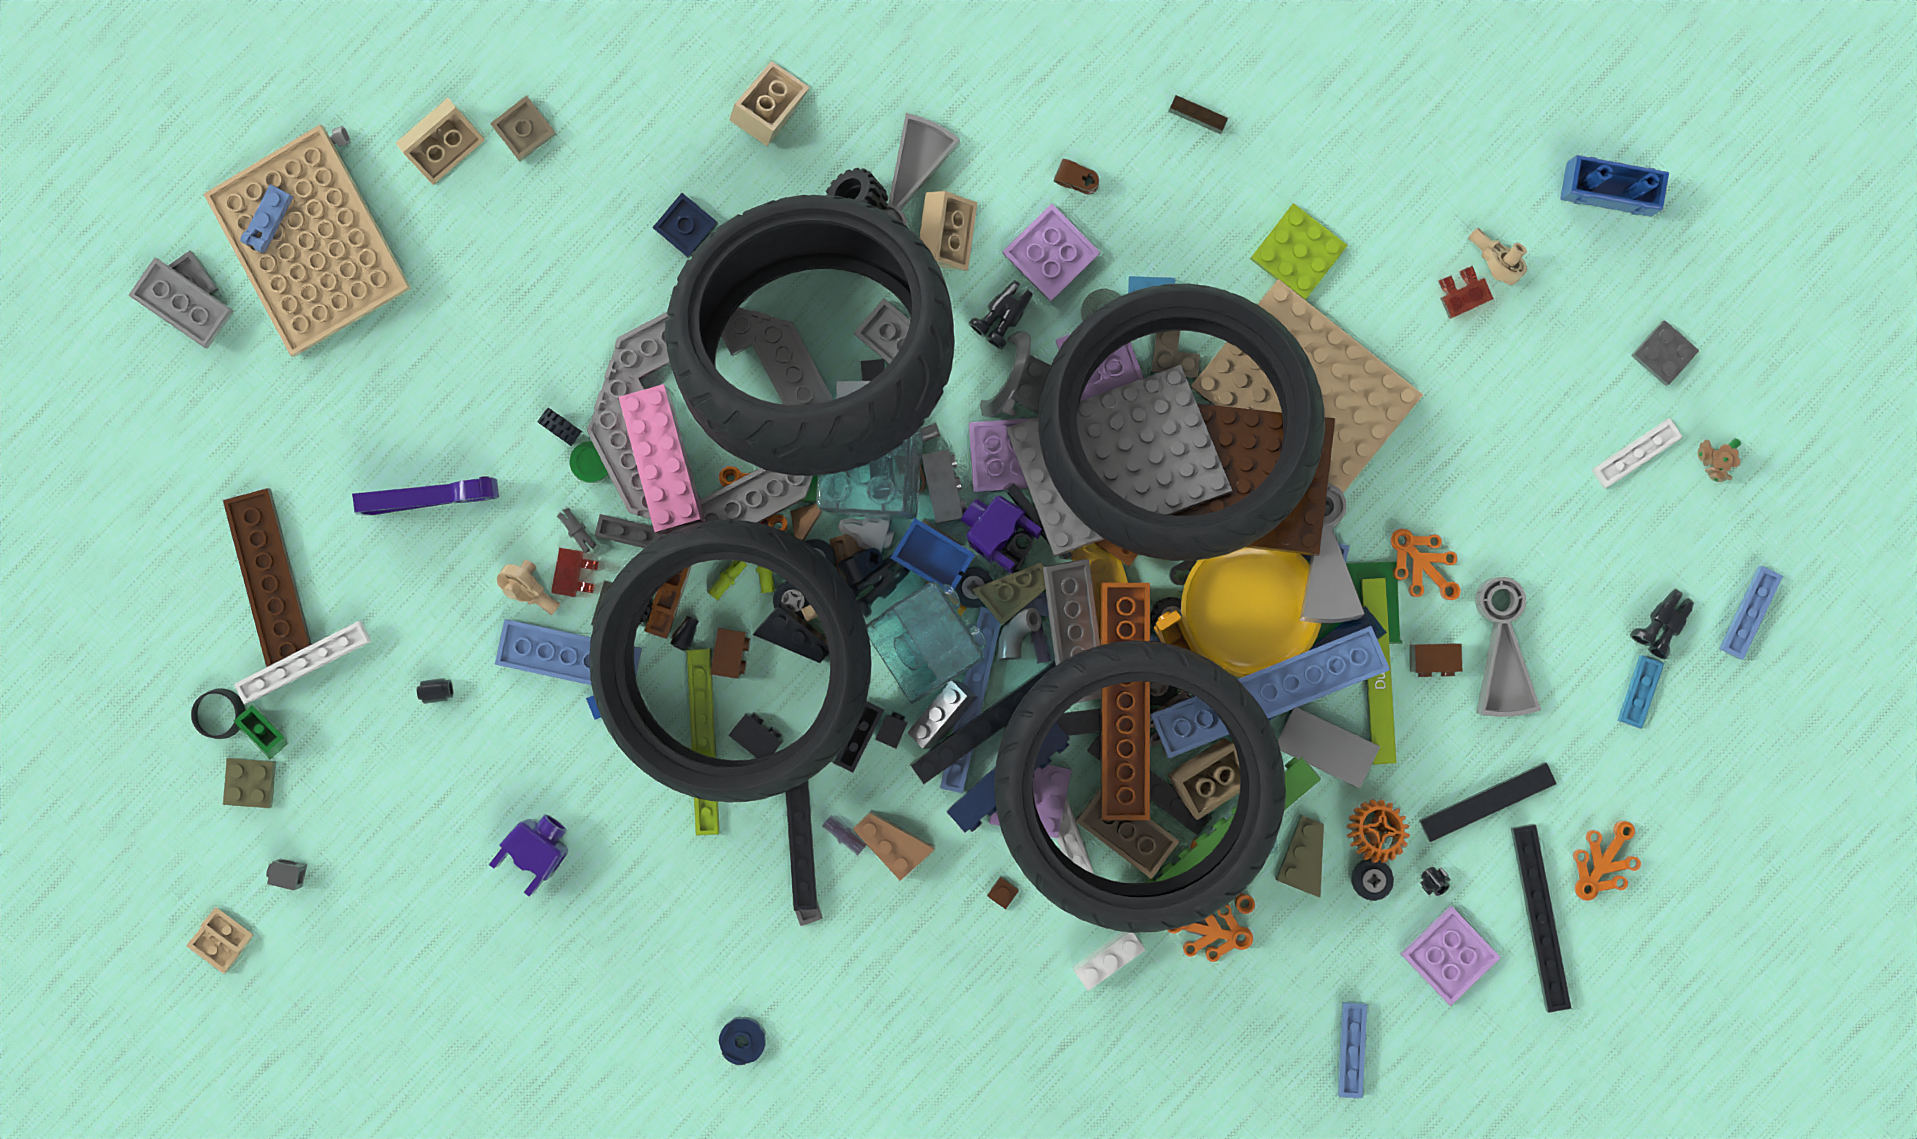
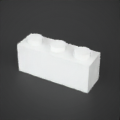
(1108, 959)

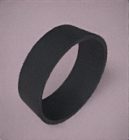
(238, 706)

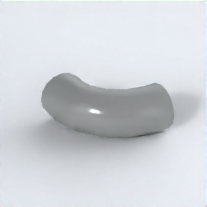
(1015, 631)

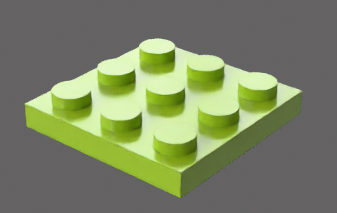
(1298, 251)

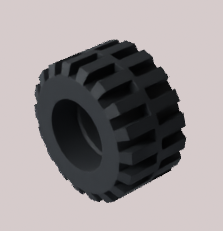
(859, 186)

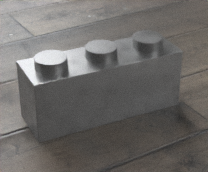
(943, 486)
(942, 714)

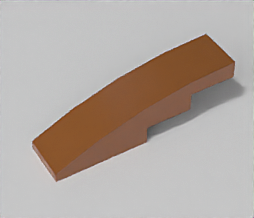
(666, 605)

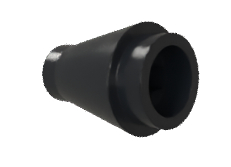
(684, 635)

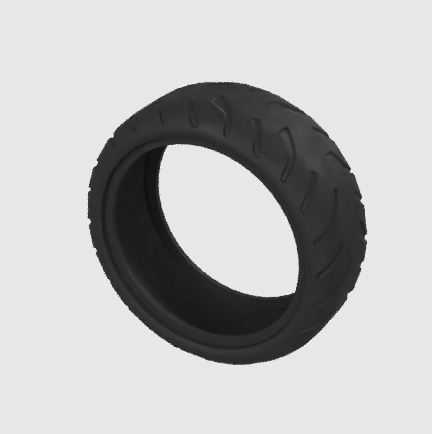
(793, 238)
(1165, 902)

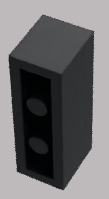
(855, 746)

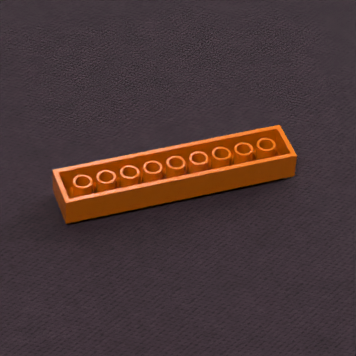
(1125, 710)

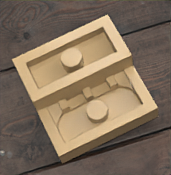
(220, 940)

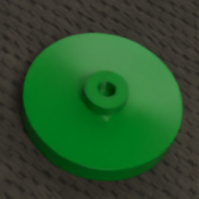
(587, 464)

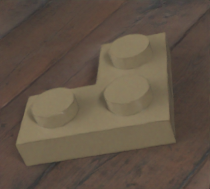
(1167, 355)

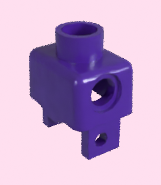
(994, 527)
(534, 849)

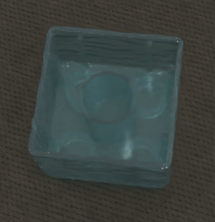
(878, 489)
(926, 640)

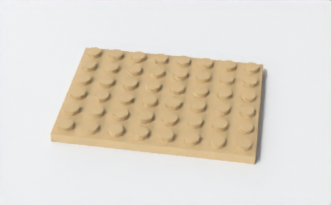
(328, 252)
(1354, 383)

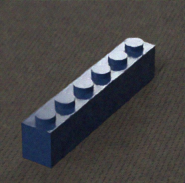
(981, 797)

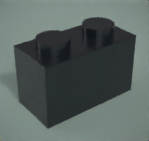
(755, 736)

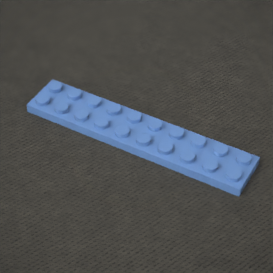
(1277, 689)

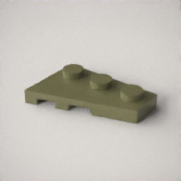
(1012, 593)
(1303, 858)

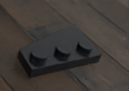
(793, 633)

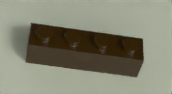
(1198, 114)

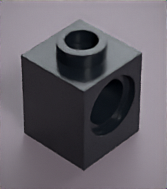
(892, 729)

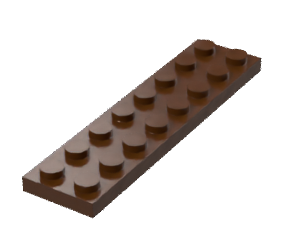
(267, 574)

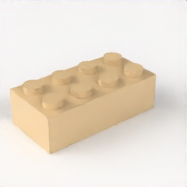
(1137, 841)

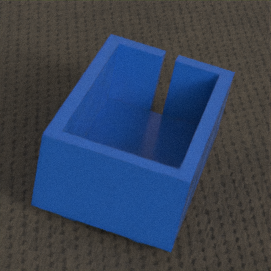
(932, 555)

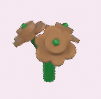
(1721, 459)

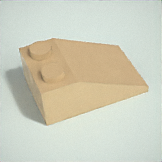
(768, 103)

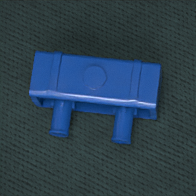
(1614, 185)

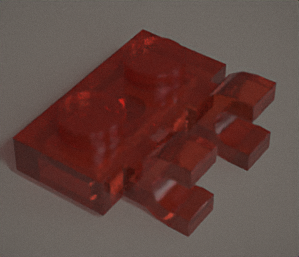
(1465, 298)
(568, 570)

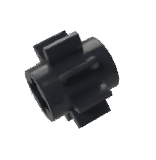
(1435, 881)

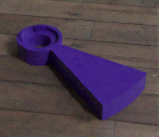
(427, 496)

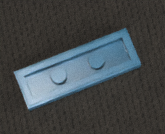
(1640, 691)

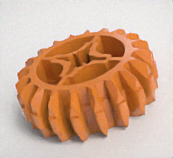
(1373, 848)

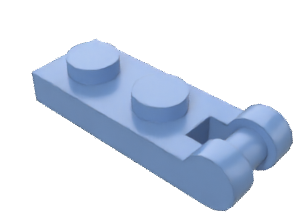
(267, 218)

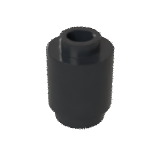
(435, 690)

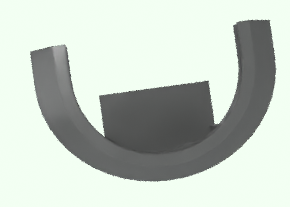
(1023, 382)

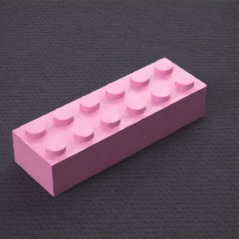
(661, 459)

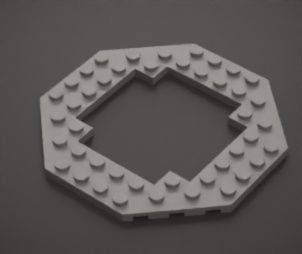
(645, 352)

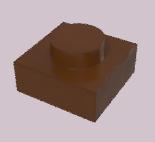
(1002, 892)

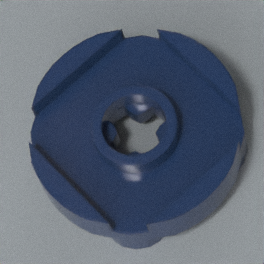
(729, 1044)

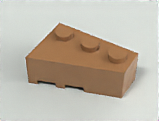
(892, 844)

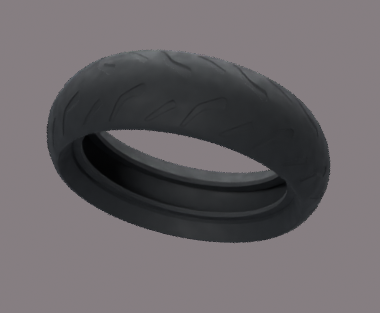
(1194, 310)
(633, 724)

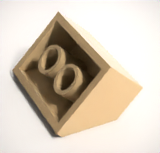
(440, 141)
(948, 228)
(1208, 778)

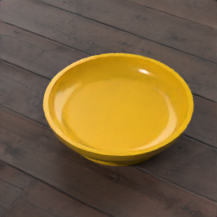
(1248, 609)

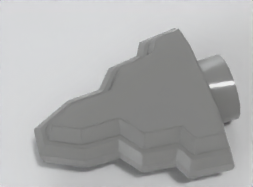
(869, 532)

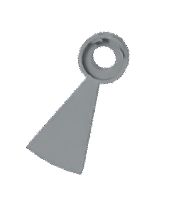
(920, 153)
(1329, 588)
(1505, 682)

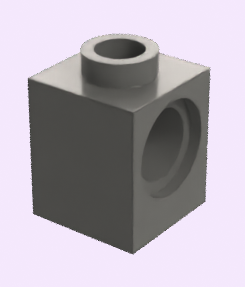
(286, 874)

